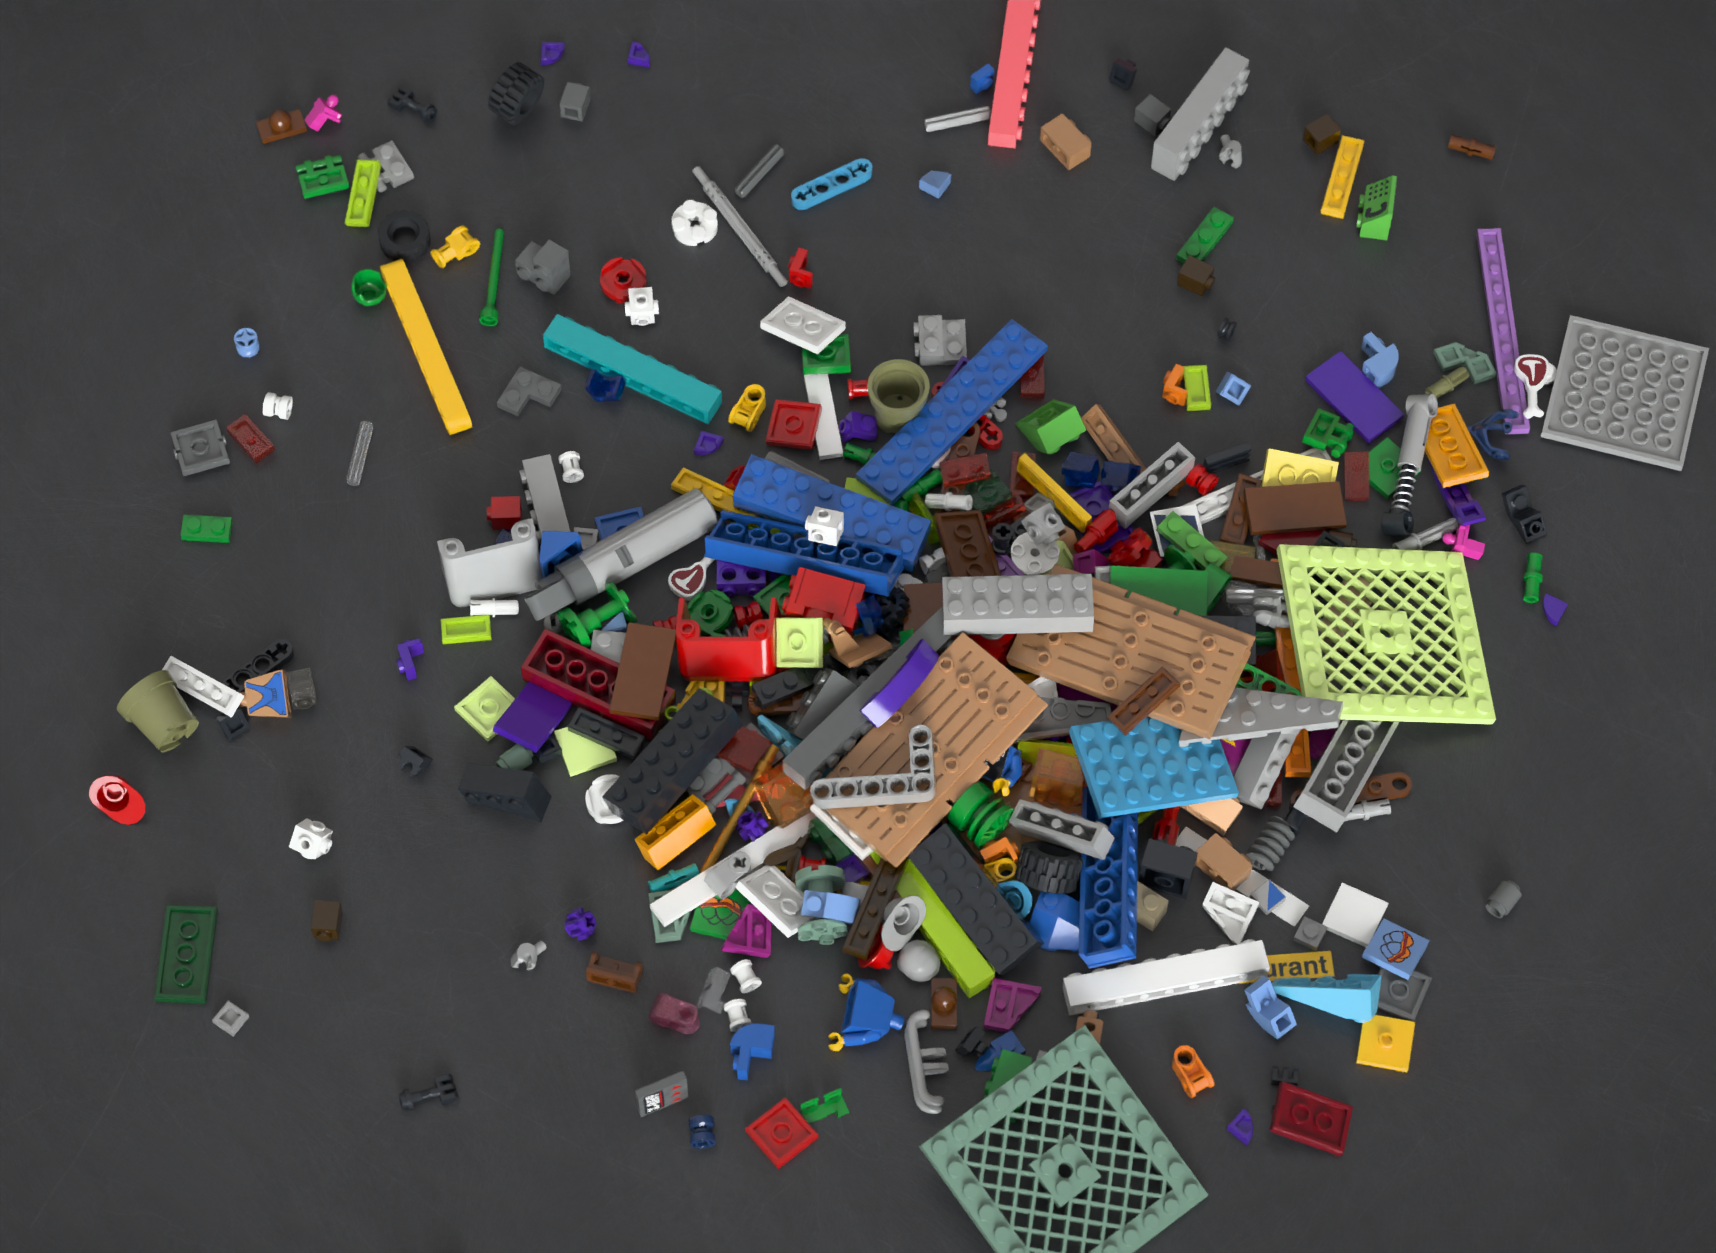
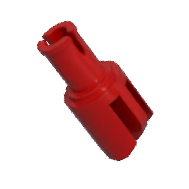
(1098, 531)
(1167, 827)

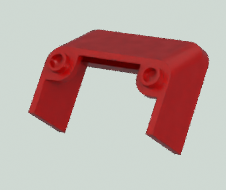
(727, 657)

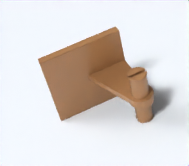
(855, 650)

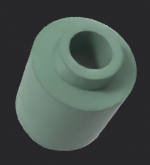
(515, 758)

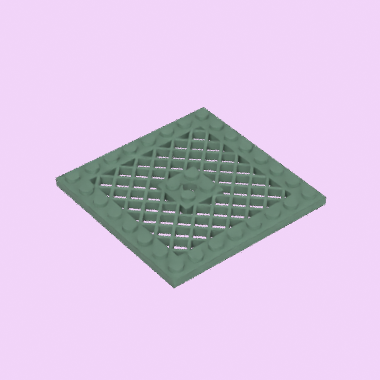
(1126, 1108)

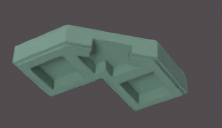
(1457, 355)

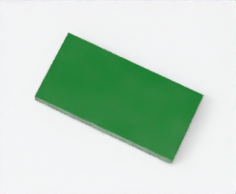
(1170, 586)

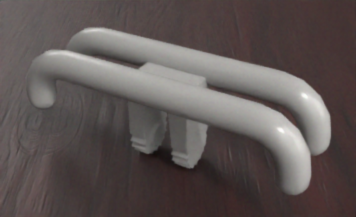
(918, 1070)

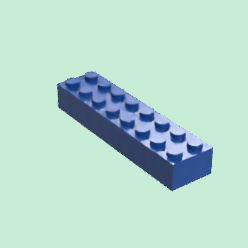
(791, 496)

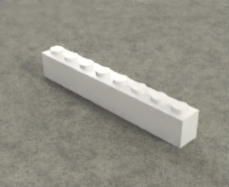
(1165, 977)

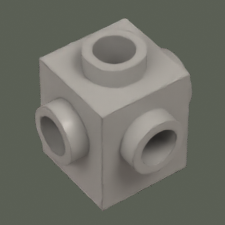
(1043, 525)

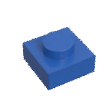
(982, 79)

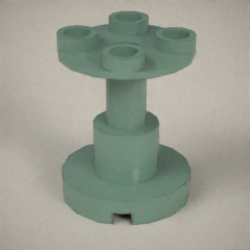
(824, 880)

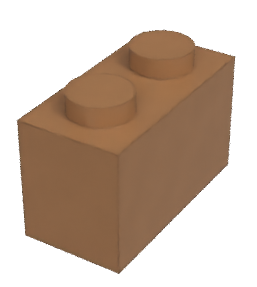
(1065, 141)
(1223, 862)

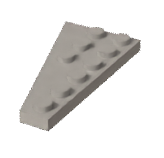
(1262, 712)

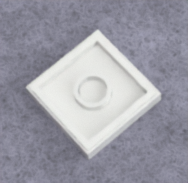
(1355, 915)

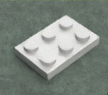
(803, 325)
(775, 897)

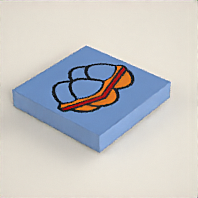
(1395, 949)

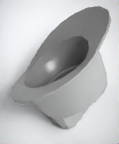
(901, 921)

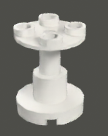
(1033, 558)

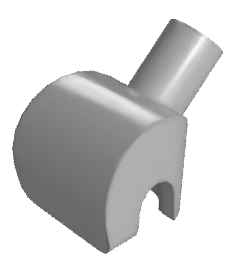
(1231, 150)
(527, 953)

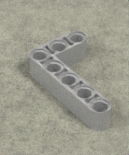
(885, 783)

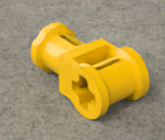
(457, 245)

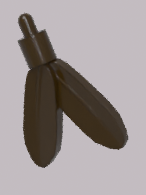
(790, 854)

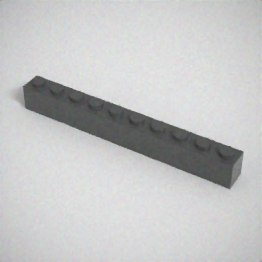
(846, 723)

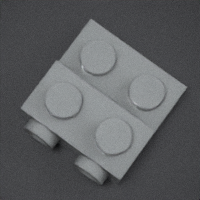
(939, 340)

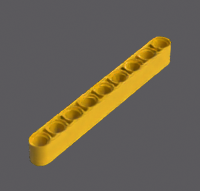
(426, 347)

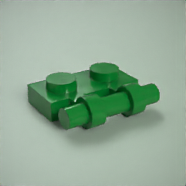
(322, 181)
(1321, 433)

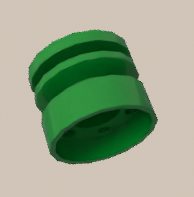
(980, 814)

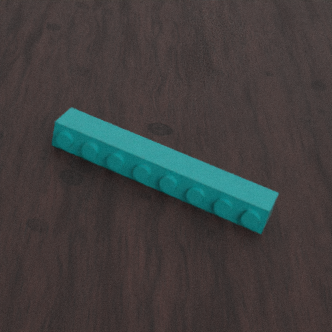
(639, 370)

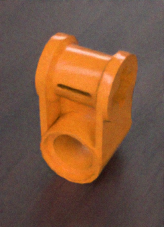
(1193, 1075)

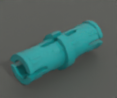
(673, 878)

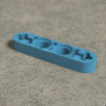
(830, 182)

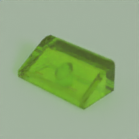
(919, 508)

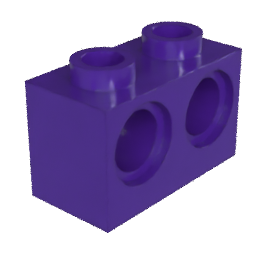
(741, 583)

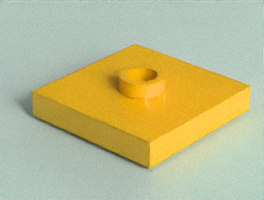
(1386, 1043)

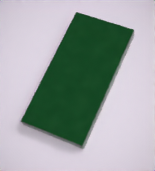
(186, 954)

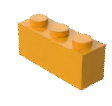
(675, 832)

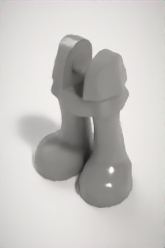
(1270, 612)

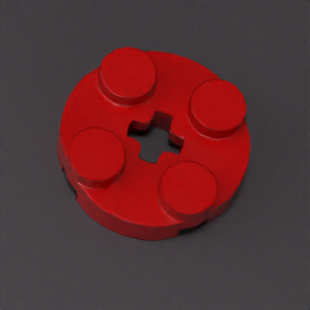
(610, 278)
(1127, 551)

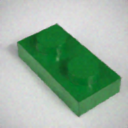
(206, 528)

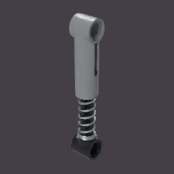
(1419, 411)

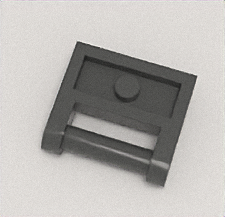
(710, 778)

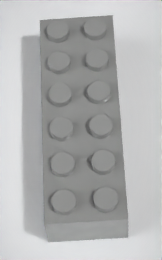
(1200, 114)
(1017, 604)
(1344, 770)

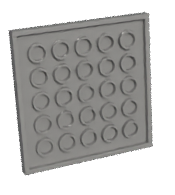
(1625, 393)

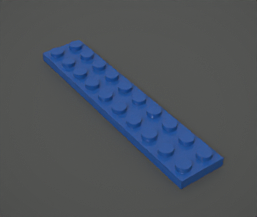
(951, 412)

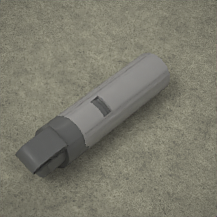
(623, 553)

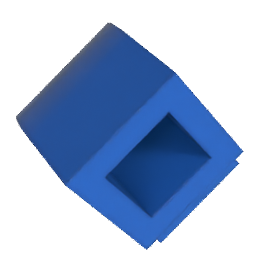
(753, 1041)

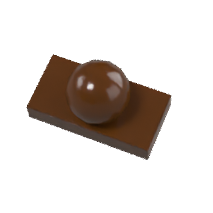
(281, 125)
(943, 1003)

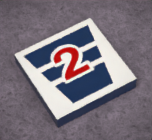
(1188, 513)

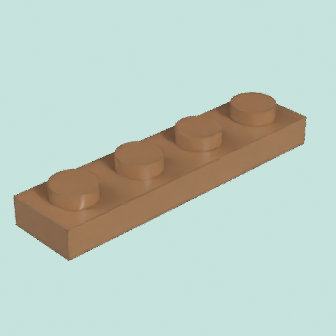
(1109, 437)

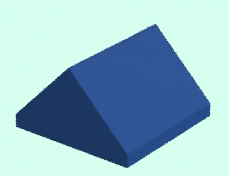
(556, 548)

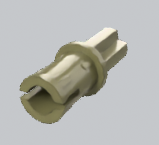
(1448, 382)

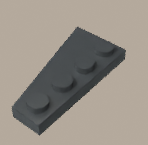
(1063, 714)

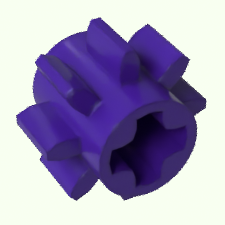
(751, 825)
(580, 924)

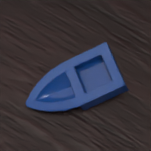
(1008, 1042)

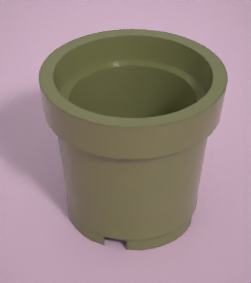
(892, 381)
(158, 710)

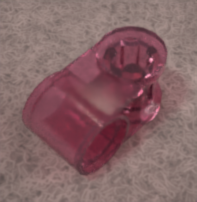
(671, 1012)

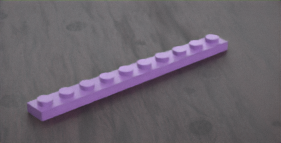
(1502, 326)

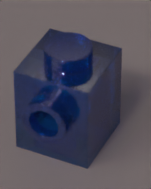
(1081, 470)
(1118, 474)

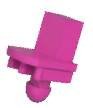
(323, 110)
(1461, 543)

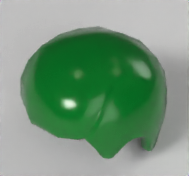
(368, 287)

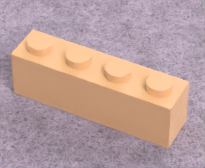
(1216, 814)

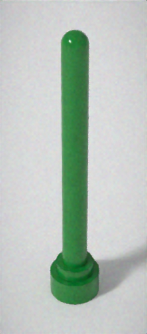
(489, 314)

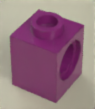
(1087, 561)

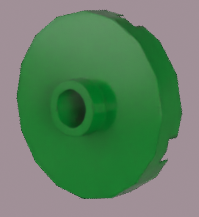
(707, 603)

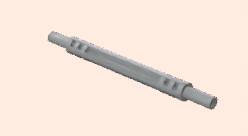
(740, 226)

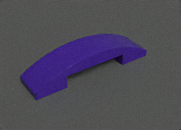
(1460, 502)
(901, 685)

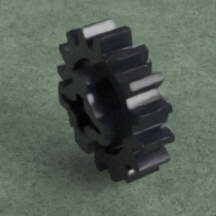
(892, 609)

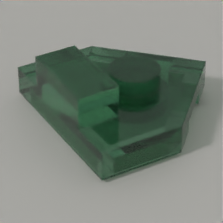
(987, 493)

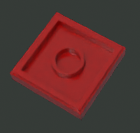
(793, 424)
(781, 1133)

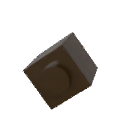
(1321, 134)
(1196, 276)
(326, 920)

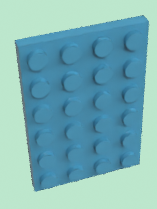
(1149, 768)

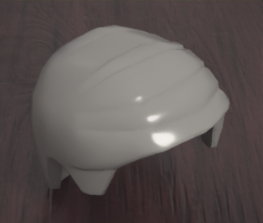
(918, 961)

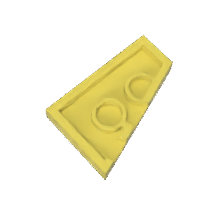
(1292, 469)

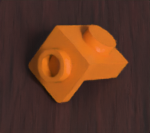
(1172, 381)
(995, 850)

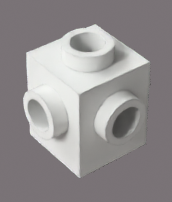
(641, 306)
(825, 526)
(311, 839)

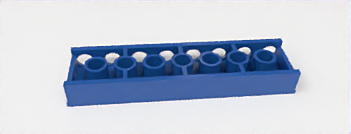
(785, 554)
(1109, 892)

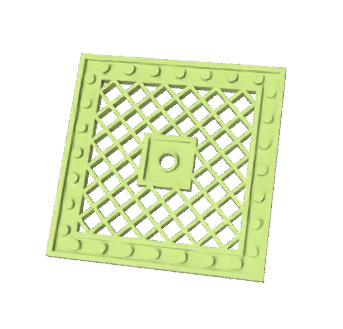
(1444, 569)

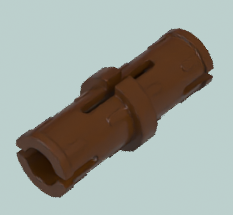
(1471, 147)

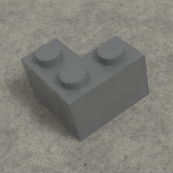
(544, 266)

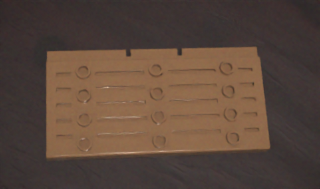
(1131, 644)
(973, 716)

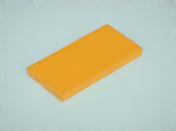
(1453, 449)

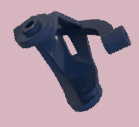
(1480, 433)

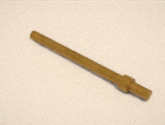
(762, 767)

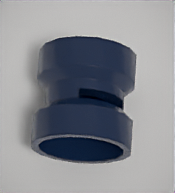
(702, 1131)

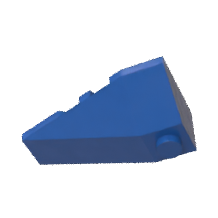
(1057, 921)

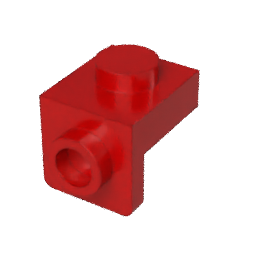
(797, 272)

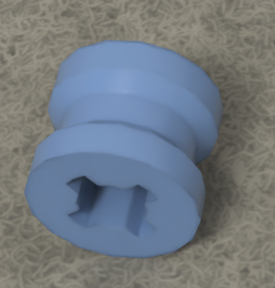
(242, 338)

